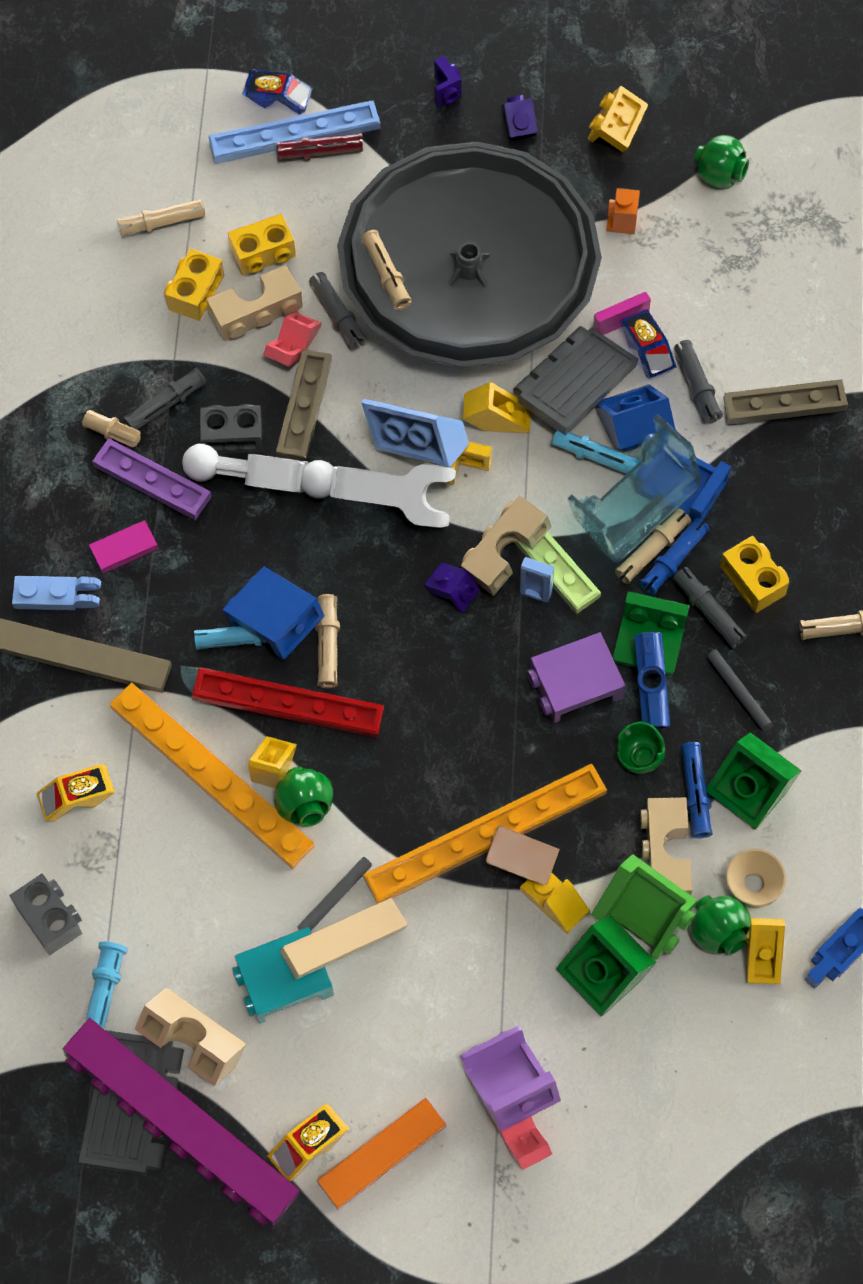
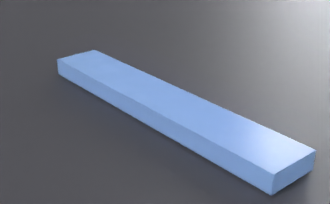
(263, 137)

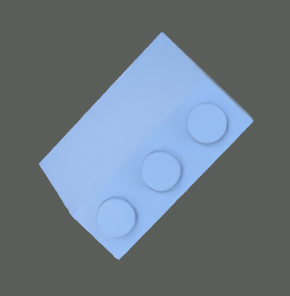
(415, 433)

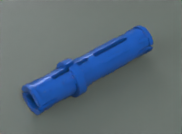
(666, 565)
(700, 824)

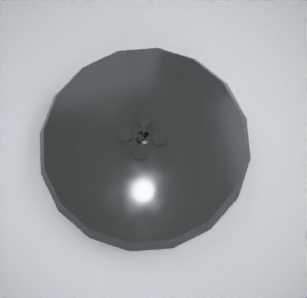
(486, 250)

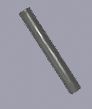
(739, 689)
(336, 894)

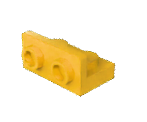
(618, 118)

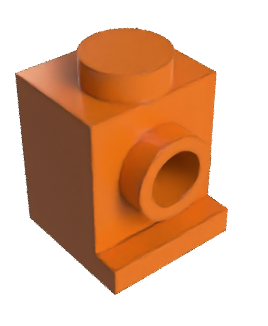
(623, 211)

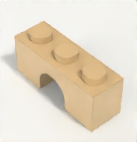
(236, 316)
(518, 523)
(665, 821)
(173, 1019)

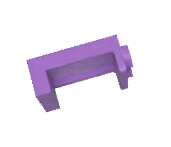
(575, 676)
(509, 1078)

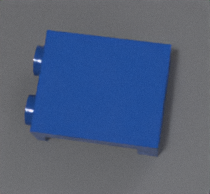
(710, 487)
(274, 611)

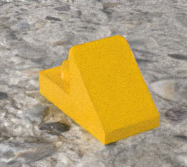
(557, 901)
(765, 951)

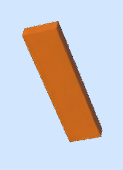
(381, 1153)

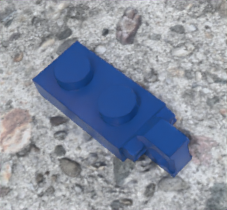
(838, 951)

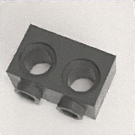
(231, 436)
(42, 916)

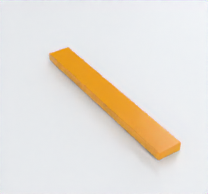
(474, 838)

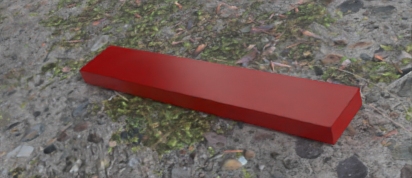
(288, 702)

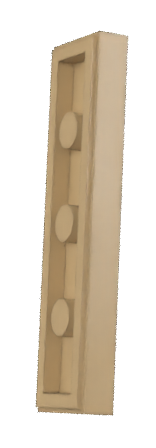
(343, 938)

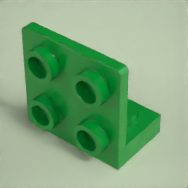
(651, 615)

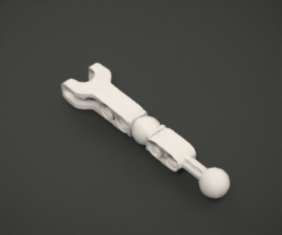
(322, 480)

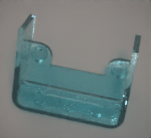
(643, 496)

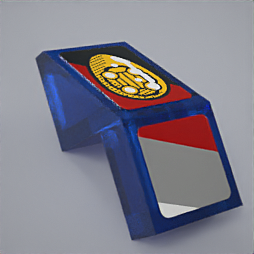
(269, 86)
(649, 341)

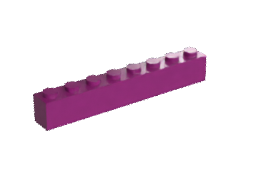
(181, 1123)

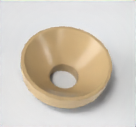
(760, 864)

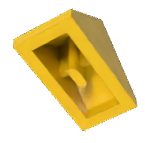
(271, 761)

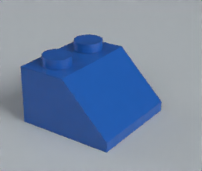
(631, 414)

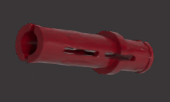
(286, 151)

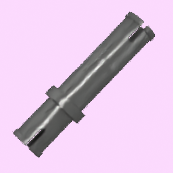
(343, 319)
(703, 392)
(173, 394)
(705, 602)

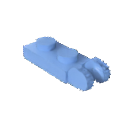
(54, 592)

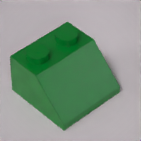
(752, 780)
(605, 964)

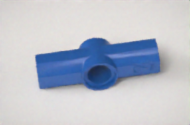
(651, 661)

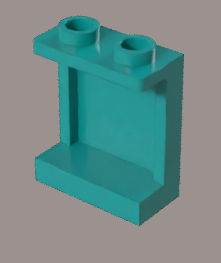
(271, 982)

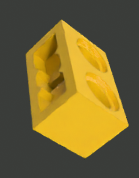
(260, 239)
(199, 285)
(748, 576)

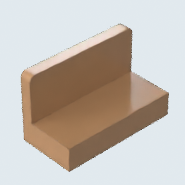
(521, 855)

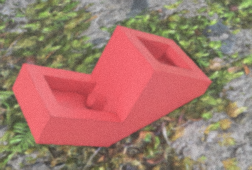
(295, 334)
(525, 1143)

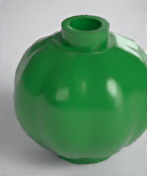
(722, 160)
(303, 796)
(722, 923)

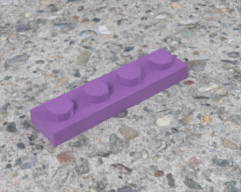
(152, 479)

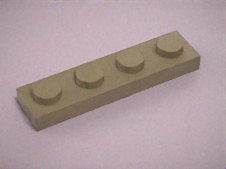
(785, 401)
(304, 405)

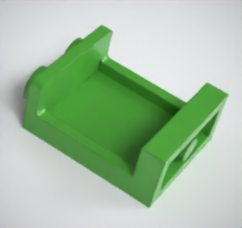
(647, 905)

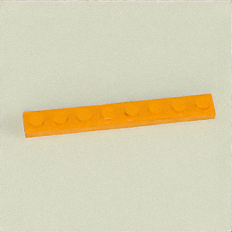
(212, 775)

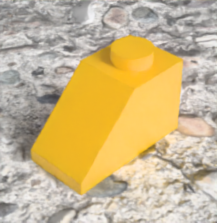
(495, 410)

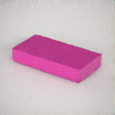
(609, 318)
(123, 546)

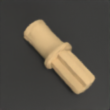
(111, 428)

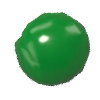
(640, 748)

